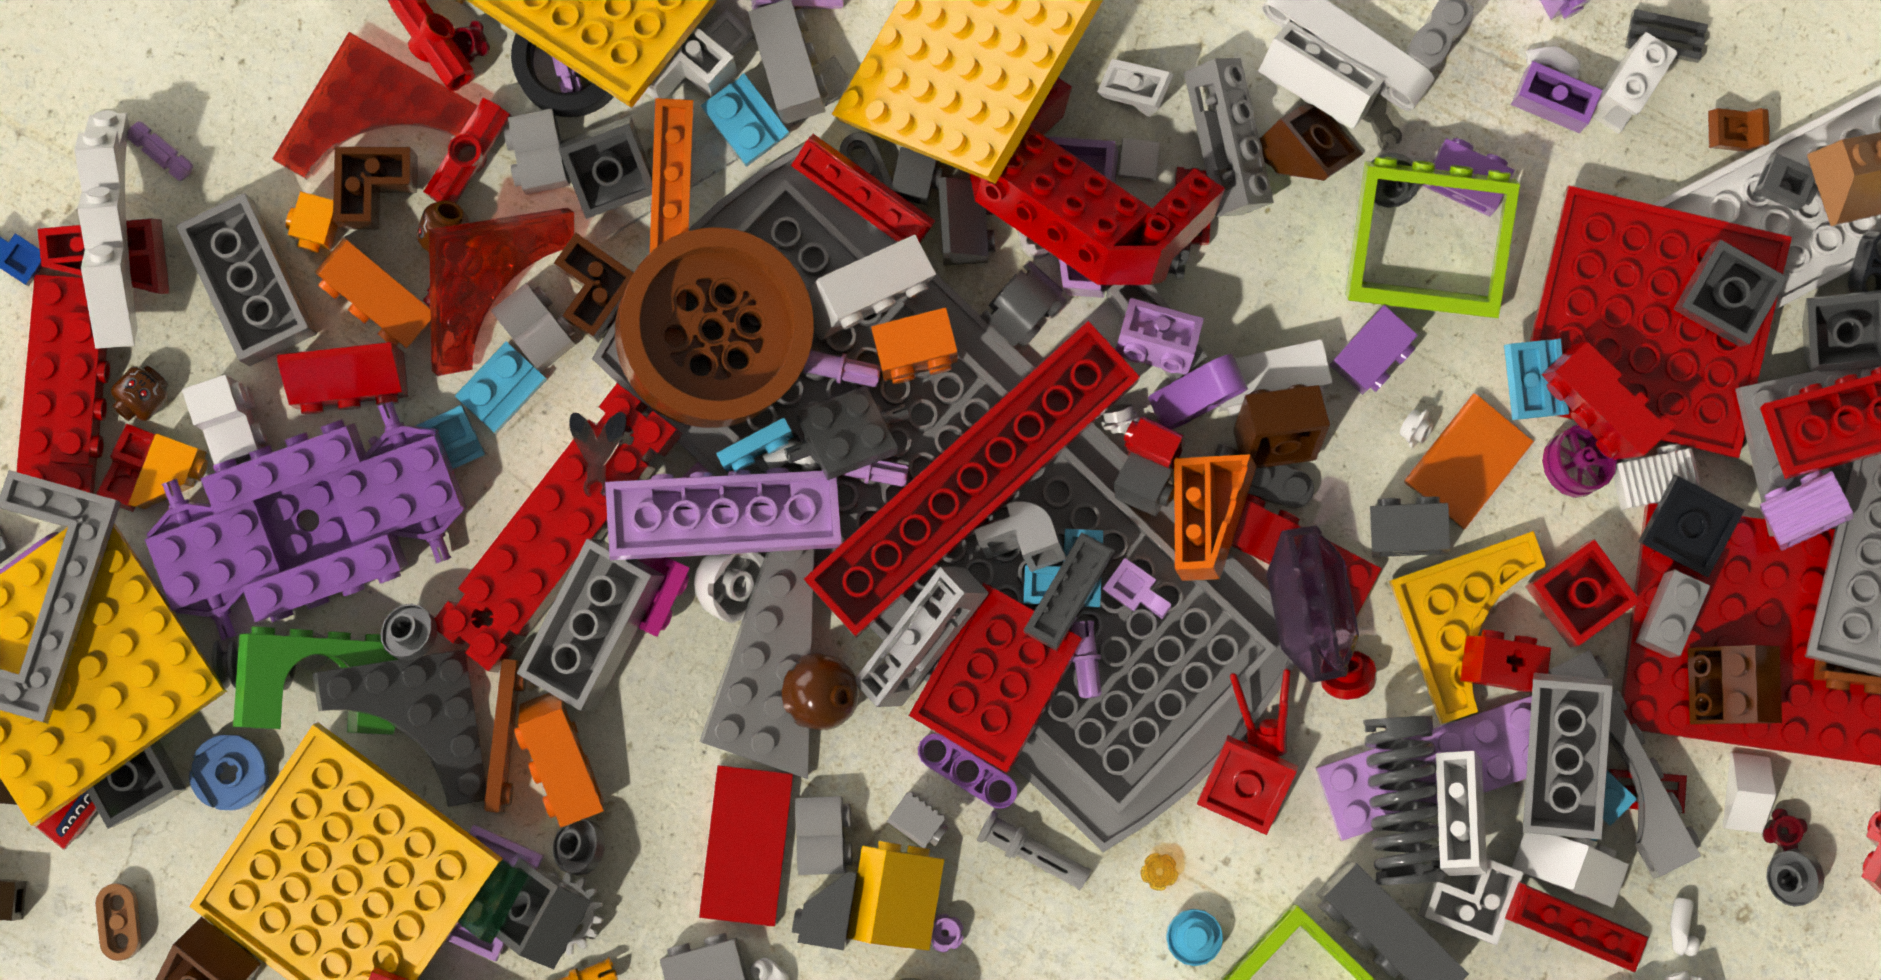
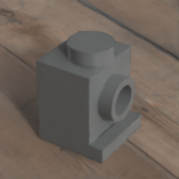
(1784, 169)

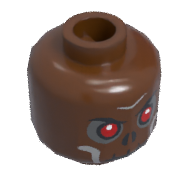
(439, 215)
(139, 393)

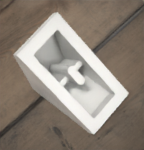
(1748, 793)

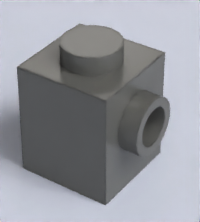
(915, 176)
(1144, 484)

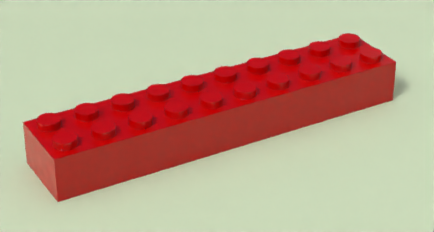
(972, 479)

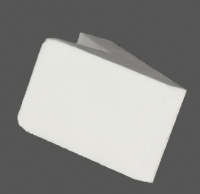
(1135, 85)

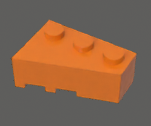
(373, 294)
(1207, 511)
(558, 760)

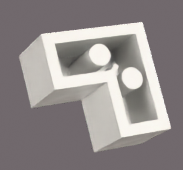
(700, 62)
(225, 416)
(1572, 865)
(1480, 909)

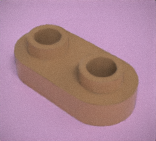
(113, 922)

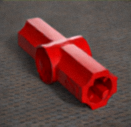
(433, 42)
(480, 132)

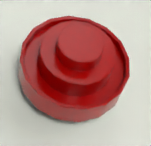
(1359, 679)

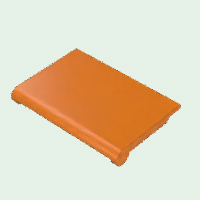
(1469, 460)

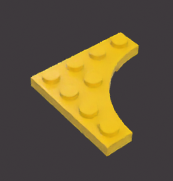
(1452, 602)

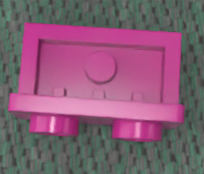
(675, 582)

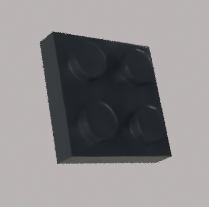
(1691, 525)

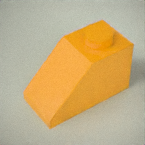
(166, 462)

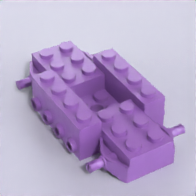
(252, 530)

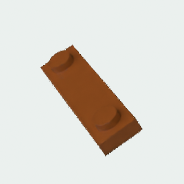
(498, 789)

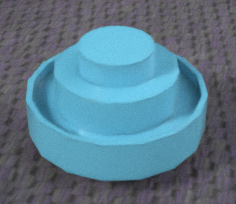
(1194, 937)

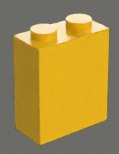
(895, 896)

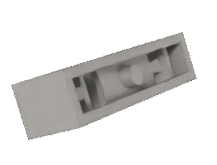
(1229, 135)
(921, 637)

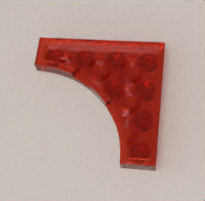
(363, 93)
(471, 269)

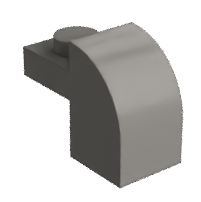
(1026, 529)

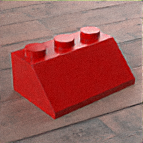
(344, 377)

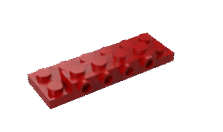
(62, 387)
(1826, 424)

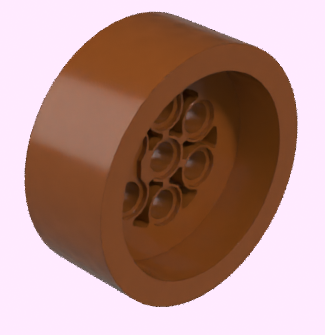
(762, 287)

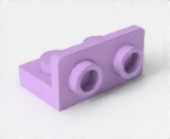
(1159, 336)

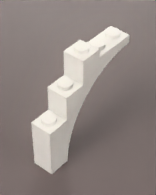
(102, 217)

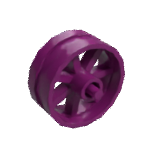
(1576, 463)

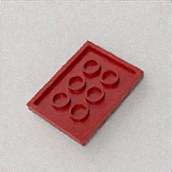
(994, 682)

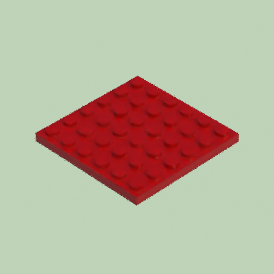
(1616, 284)

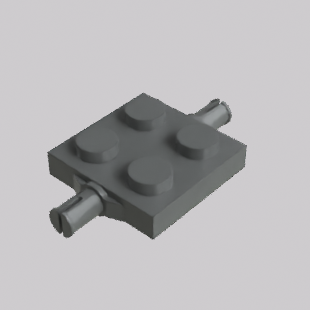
(846, 433)

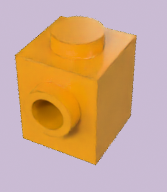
(312, 223)

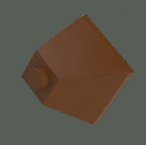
(1308, 145)

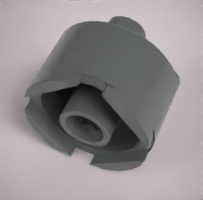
(1023, 304)

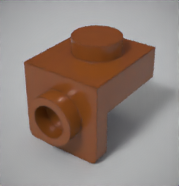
(1738, 129)

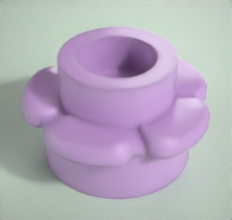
(954, 938)

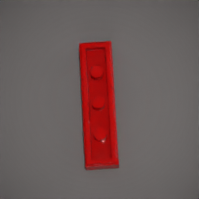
(861, 191)
(1576, 927)

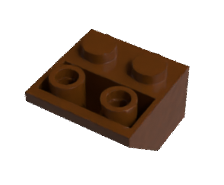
(1734, 685)

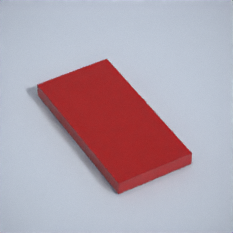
(746, 846)

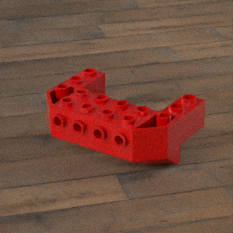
(1087, 215)

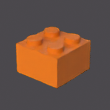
(915, 345)

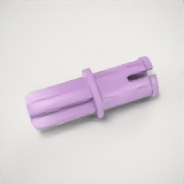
(842, 368)
(882, 472)
(1087, 661)

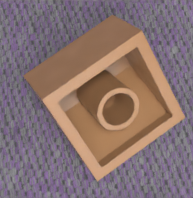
(1849, 178)

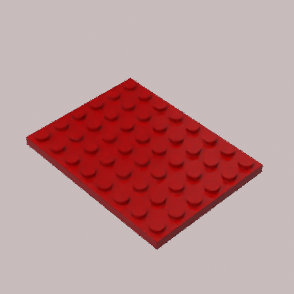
(1752, 600)

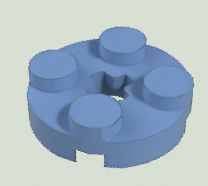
(207, 766)

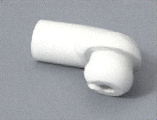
(1555, 57)
(779, 459)
(1680, 927)
(767, 970)

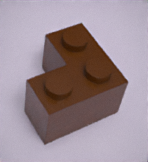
(363, 175)
(602, 286)

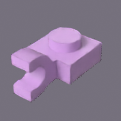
(1132, 586)

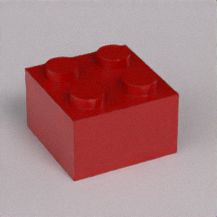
(1582, 593)

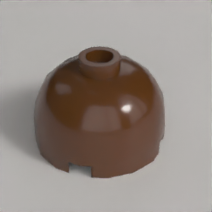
(820, 692)

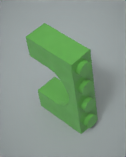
(268, 658)

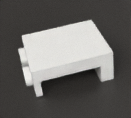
(1633, 82)

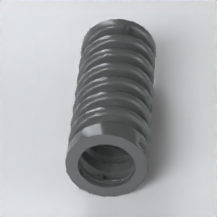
(1404, 867)

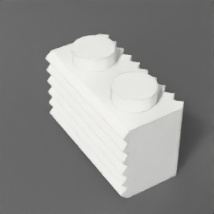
(1646, 479)

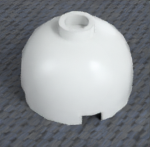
(726, 583)

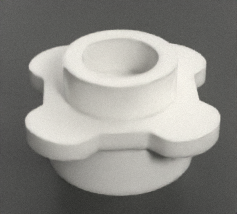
(1119, 418)
(1416, 427)

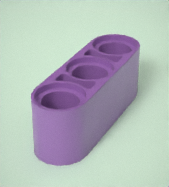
(1198, 392)
(957, 754)

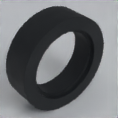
(563, 104)

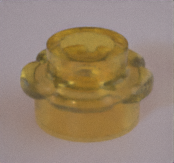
(1149, 875)

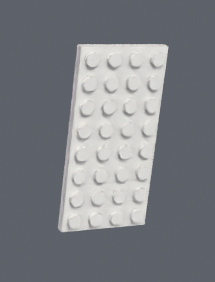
(1816, 249)

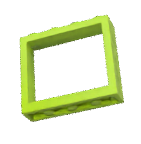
(1422, 298)
(1279, 933)

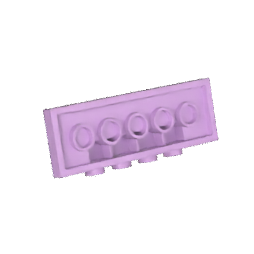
(722, 514)

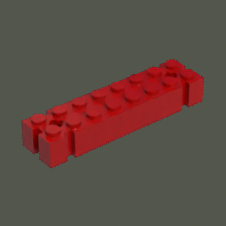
(544, 537)

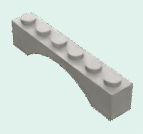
(1660, 832)

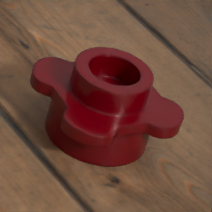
(472, 40)
(1795, 827)

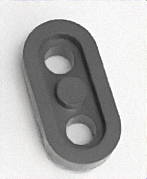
(872, 161)

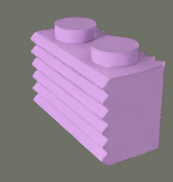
(1806, 509)

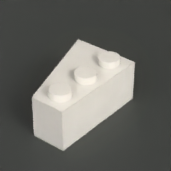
(869, 286)

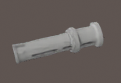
(1017, 843)

